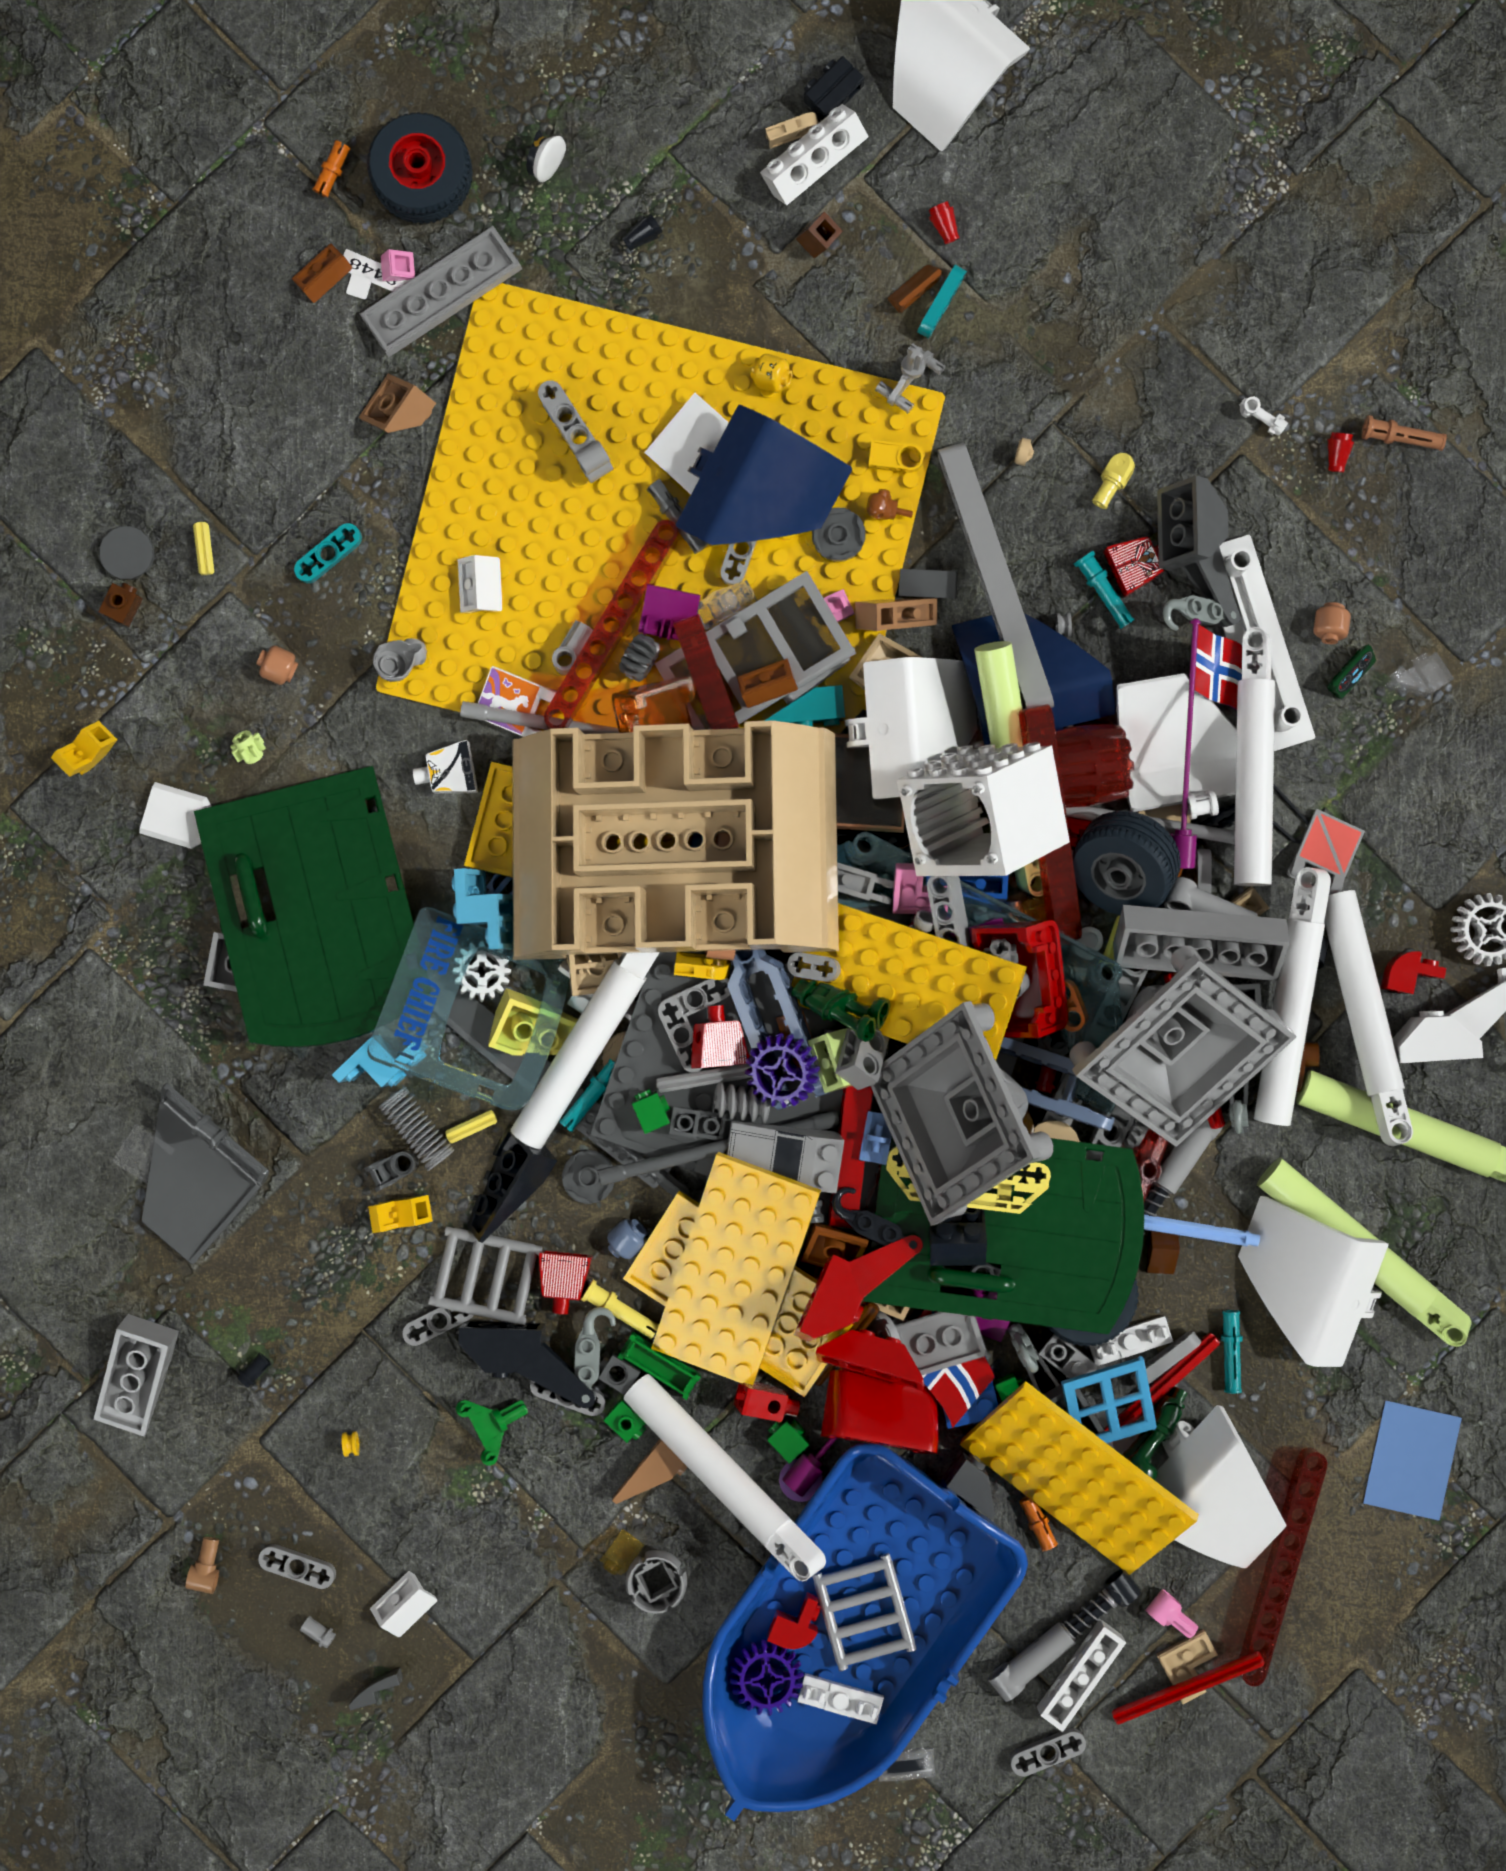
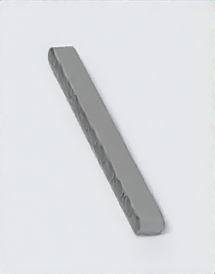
(994, 573)

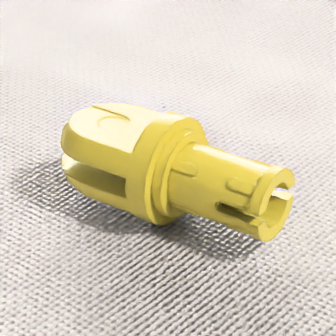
(1114, 478)

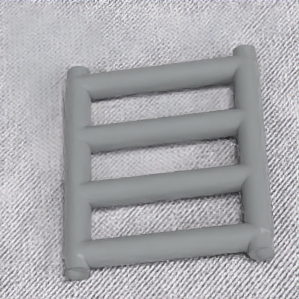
(490, 1310)
(899, 1616)

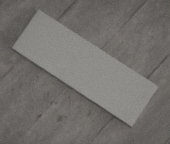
(440, 291)

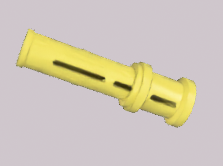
(603, 1298)

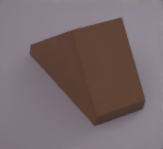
(1162, 1252)

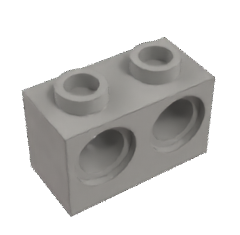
(860, 1060)

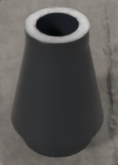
(642, 232)

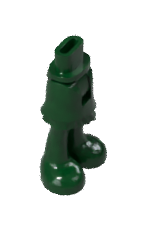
(834, 1003)
(1167, 1415)

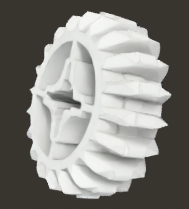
(1480, 938)

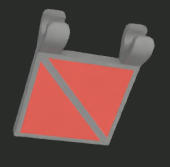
(1327, 846)

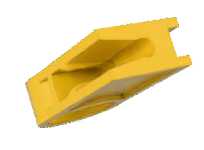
(887, 456)
(698, 966)

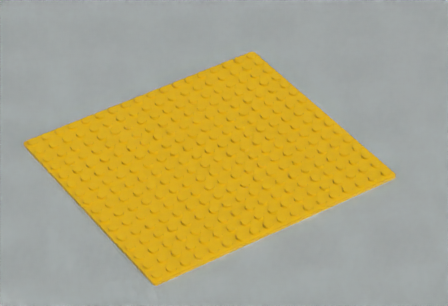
(564, 544)

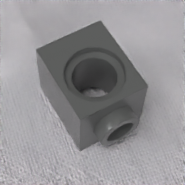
(624, 1383)

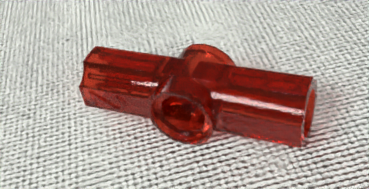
(1150, 1156)

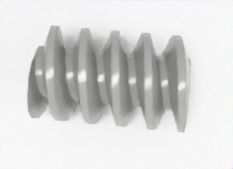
(740, 1103)

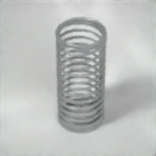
(437, 1156)

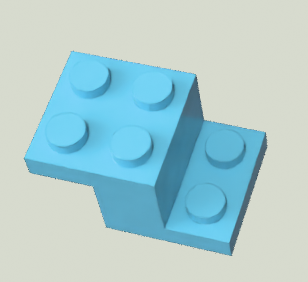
(479, 908)
(361, 1062)

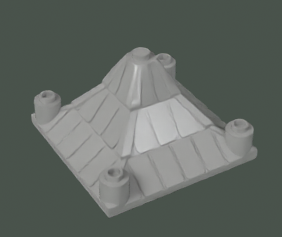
(1182, 1049)
(956, 1113)

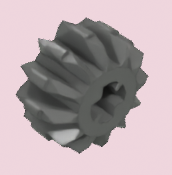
(639, 657)

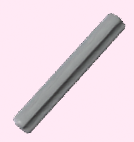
(702, 1078)

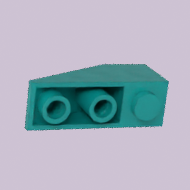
(816, 706)

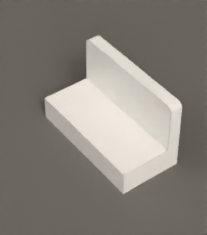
(479, 584)
(402, 1605)

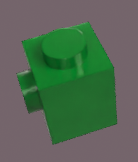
(650, 1110)
(625, 1421)
(787, 1438)

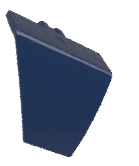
(761, 483)
(1076, 679)

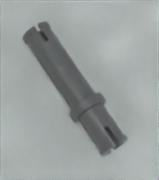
(671, 508)

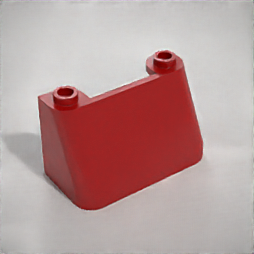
(1044, 1004)
(880, 1412)

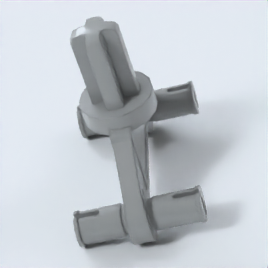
(912, 367)

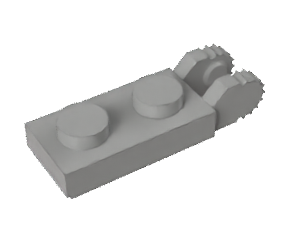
(861, 883)

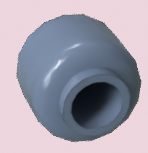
(627, 1238)

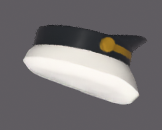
(545, 156)

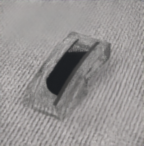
(911, 1765)

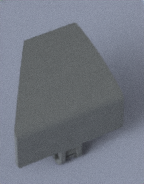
(203, 1181)

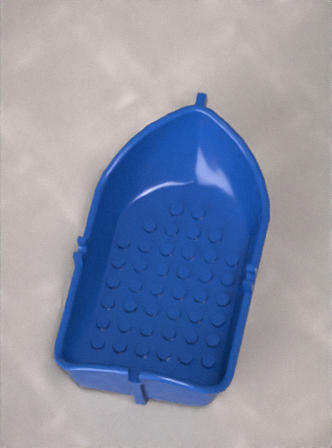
(954, 1584)

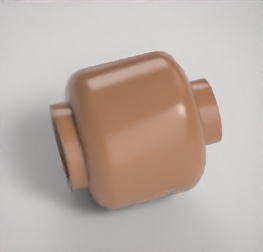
(1332, 623)
(277, 665)

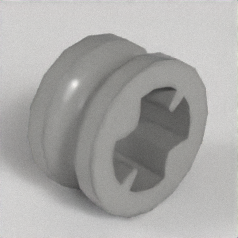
(1063, 624)

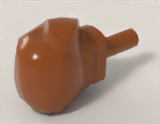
(883, 507)

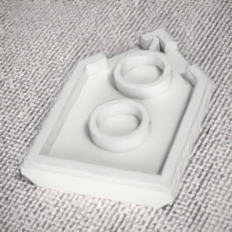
(171, 815)

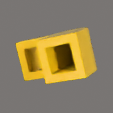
(86, 750)
(400, 1213)

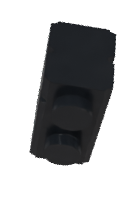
(833, 88)

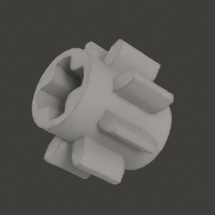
(1003, 949)

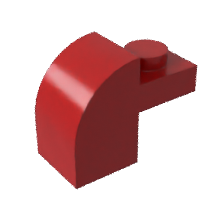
(1403, 969)
(794, 1631)

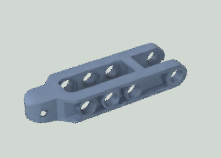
(750, 962)
(1058, 1106)

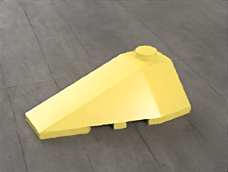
(516, 1021)

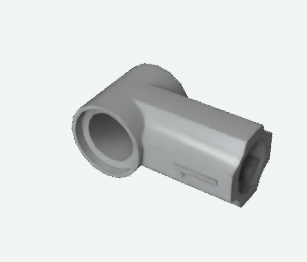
(571, 645)

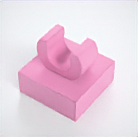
(839, 605)

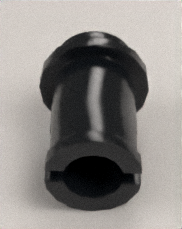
(253, 1370)

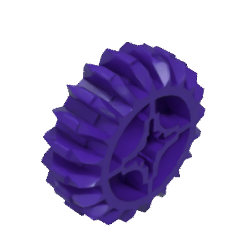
(760, 1066)
(756, 1677)

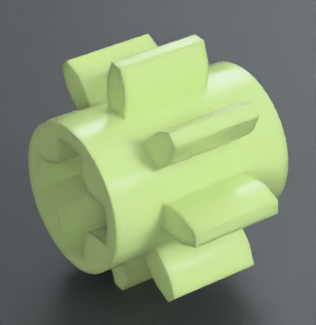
(247, 747)

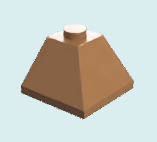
(397, 406)

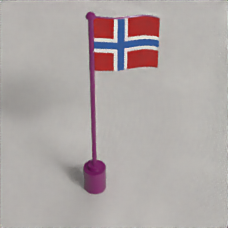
(1215, 676)
(954, 1389)

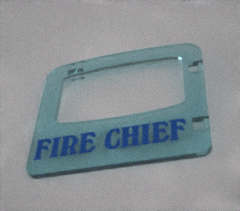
(423, 997)

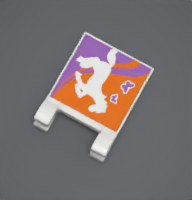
(513, 693)

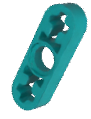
(941, 301)
(316, 551)

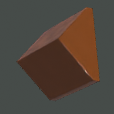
(827, 1240)

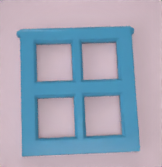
(1109, 1404)

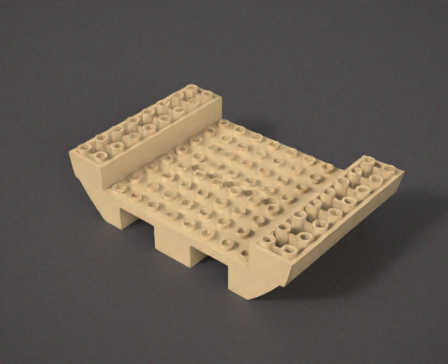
(760, 892)

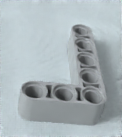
(956, 921)

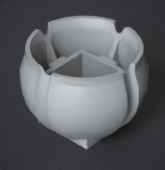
(667, 1596)

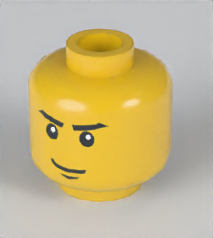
(771, 373)

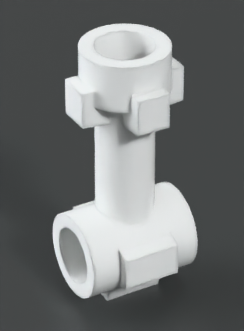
(1251, 407)

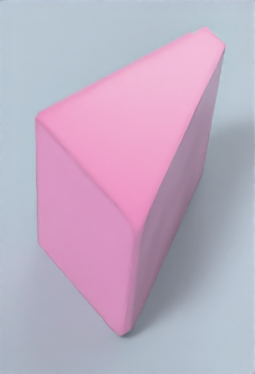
(397, 265)

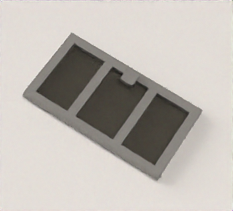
(782, 625)

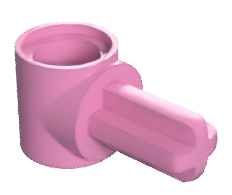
(1167, 1611)

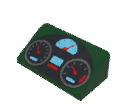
(1352, 672)

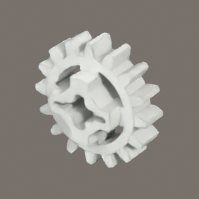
(493, 972)

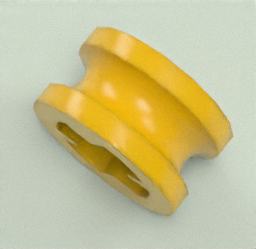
(350, 1444)

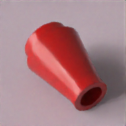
(944, 221)
(1339, 450)

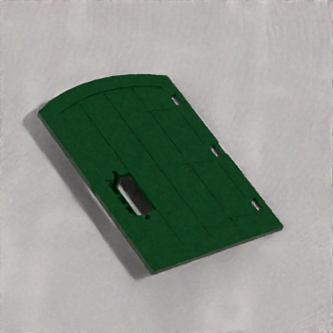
(337, 930)
(1060, 1259)

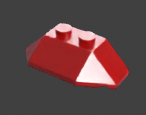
(873, 1357)

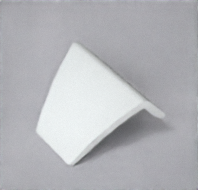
(948, 62)
(913, 716)

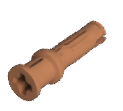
(1389, 430)

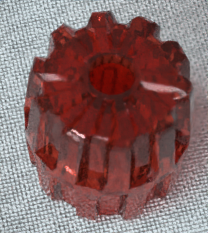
(1094, 764)

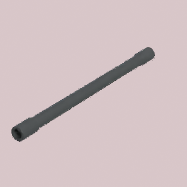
(621, 1172)

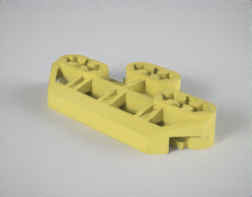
(987, 1201)

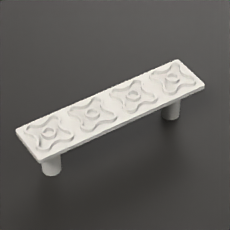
(1256, 610)

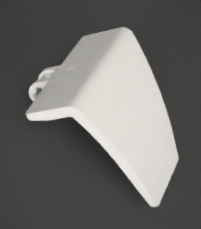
(1156, 725)
(1312, 1280)
(1220, 1482)

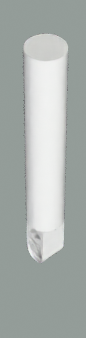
(1254, 765)
(1294, 995)
(1367, 1015)
(582, 1048)
(725, 1478)

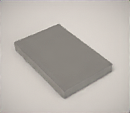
(942, 1340)

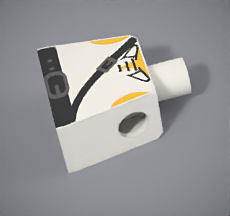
(449, 770)

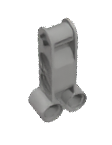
(590, 454)

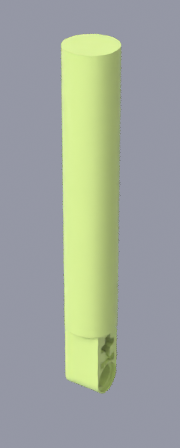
(1002, 709)
(1429, 1134)
(1394, 1276)

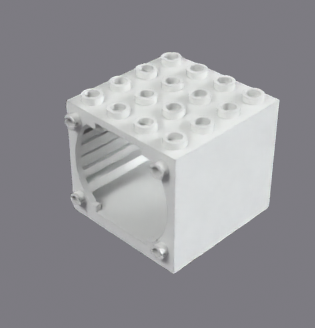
(1018, 795)

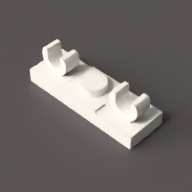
(1133, 1340)
(840, 1698)

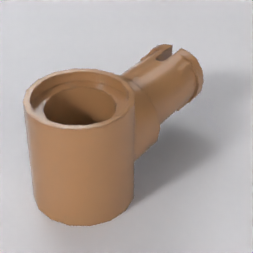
(204, 1575)

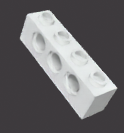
(808, 166)
(1081, 1675)

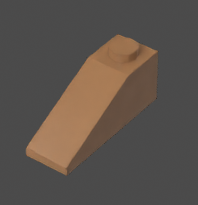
(895, 613)
(656, 1468)

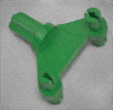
(490, 1425)

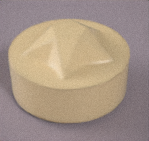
(1024, 452)

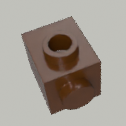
(819, 235)
(121, 603)

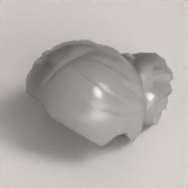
(397, 658)

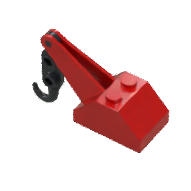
(845, 1283)

